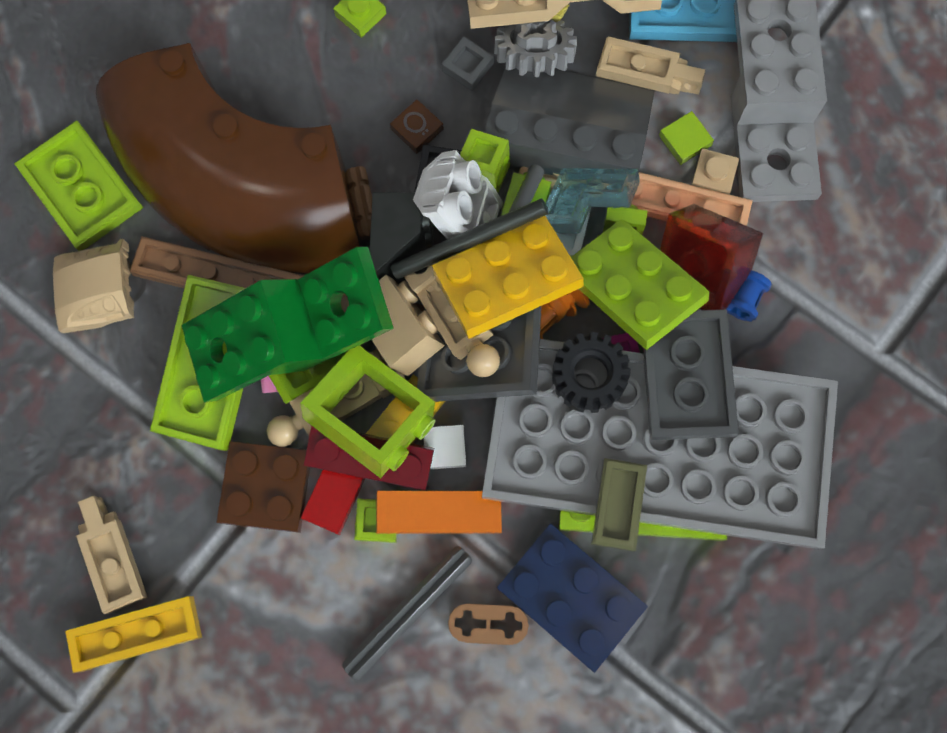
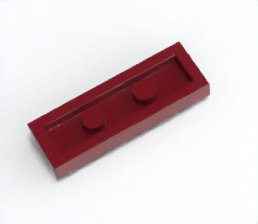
(326, 455)

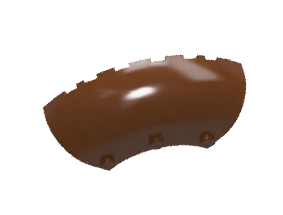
(221, 175)

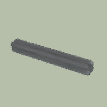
(406, 613)

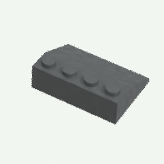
(570, 121)

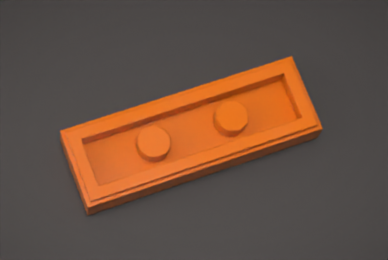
(437, 513)

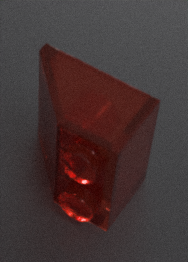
(712, 251)

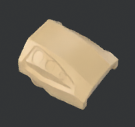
(92, 287)

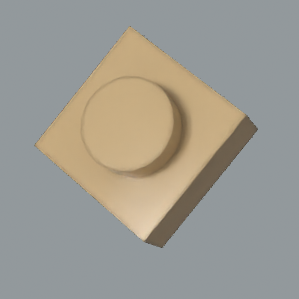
(715, 171)

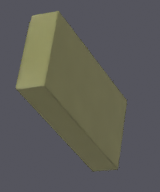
(619, 505)

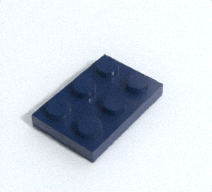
(572, 597)

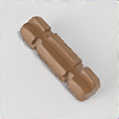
(361, 200)

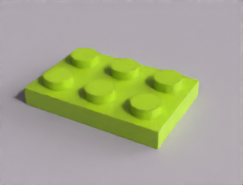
(637, 284)

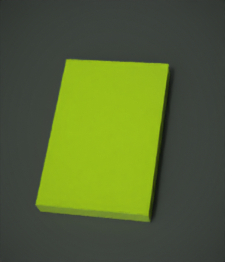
(78, 186)

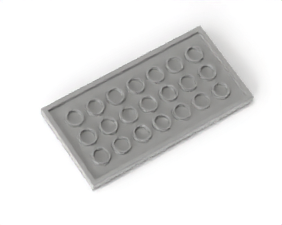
(753, 486)

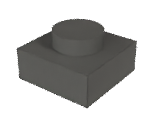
(467, 63)

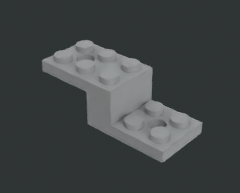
(778, 99)

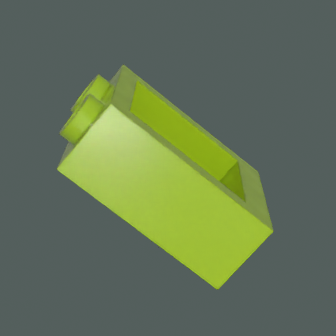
(334, 387)

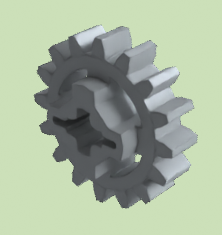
(535, 47)

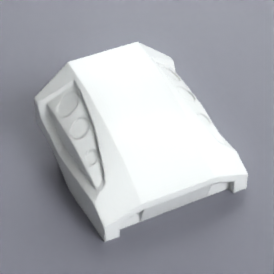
(456, 195)

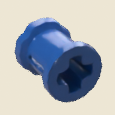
(748, 297)

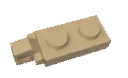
(648, 67)
(108, 557)

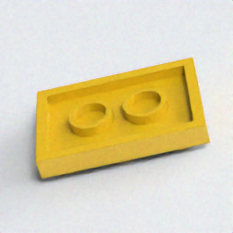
(507, 276)

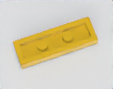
(133, 634)

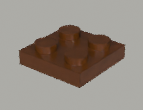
(264, 487)

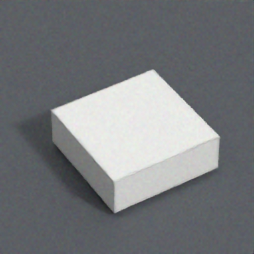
(448, 445)

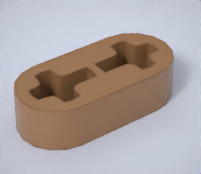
(488, 613)

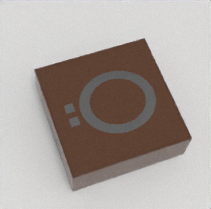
(416, 126)

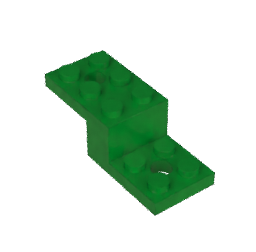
(287, 325)

